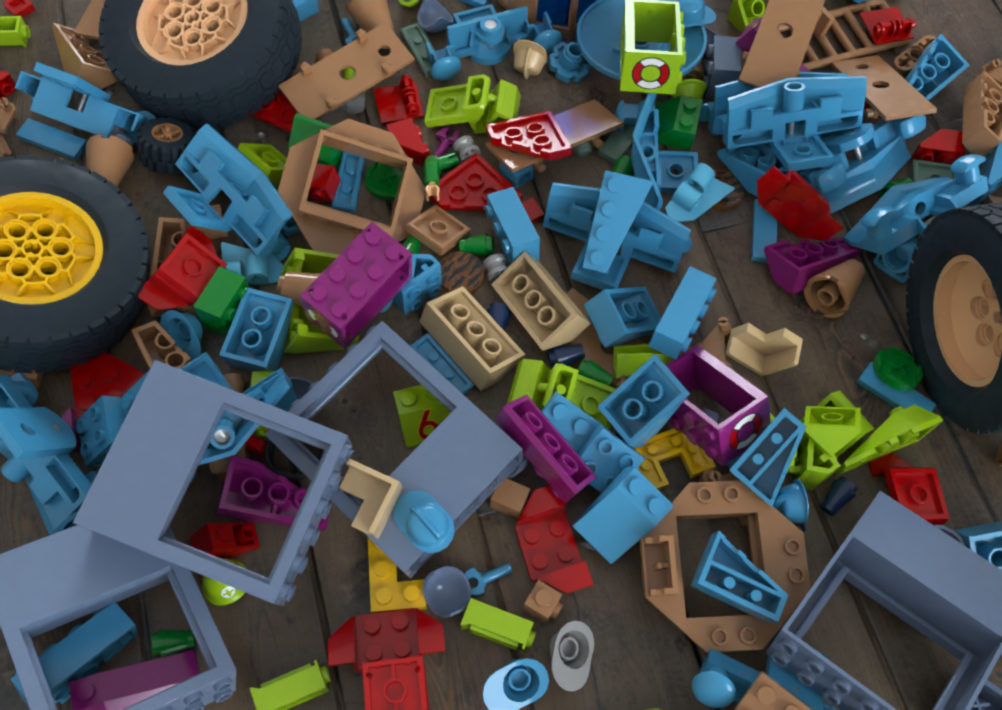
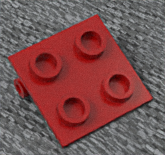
(888, 25)
(399, 101)

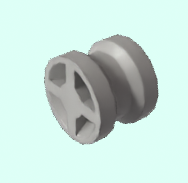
(465, 147)
(495, 266)

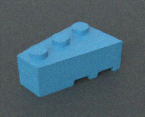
(512, 224)
(769, 456)

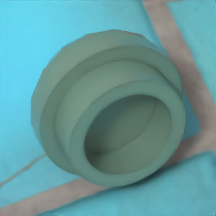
(583, 149)

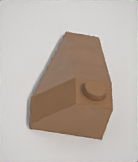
(82, 59)

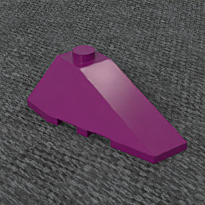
(797, 263)
(259, 495)
(133, 683)

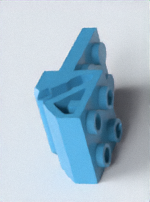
(424, 284)
(102, 423)
(591, 441)

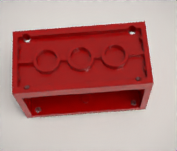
(395, 684)

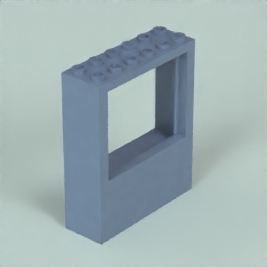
(158, 456)
(454, 464)
(87, 571)
(920, 579)

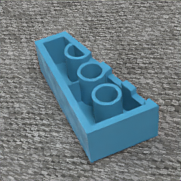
(936, 67)
(614, 213)
(683, 313)
(83, 650)

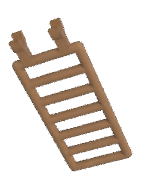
(851, 52)

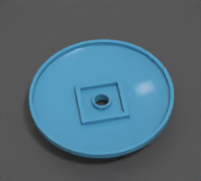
(600, 38)

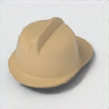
(529, 57)

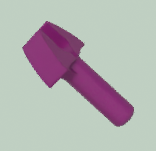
(442, 135)

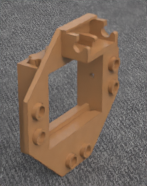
(332, 229)
(775, 548)

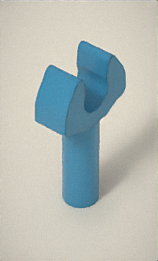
(349, 30)
(484, 578)

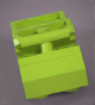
(473, 104)
(540, 384)
(811, 463)

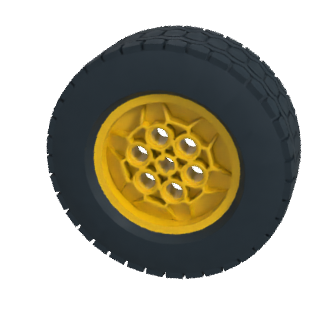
(94, 284)

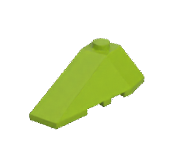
(898, 431)

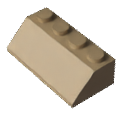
(539, 303)
(471, 337)

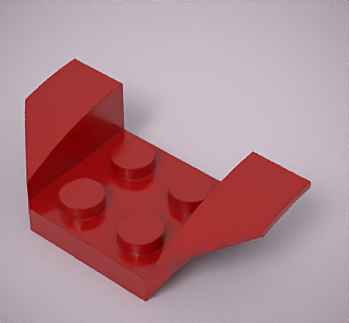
(796, 205)
(183, 273)
(913, 487)
(550, 544)
(385, 637)

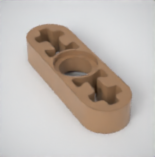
(906, 57)

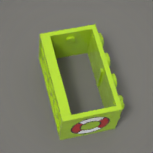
(649, 69)

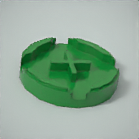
(382, 181)
(897, 369)

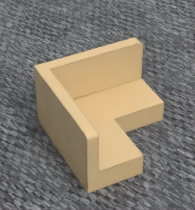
(763, 351)
(378, 496)

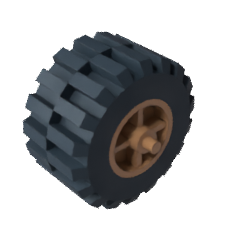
(162, 143)

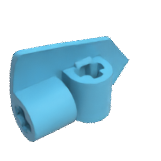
(697, 194)
(246, 263)

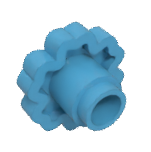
(568, 62)

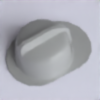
(571, 655)

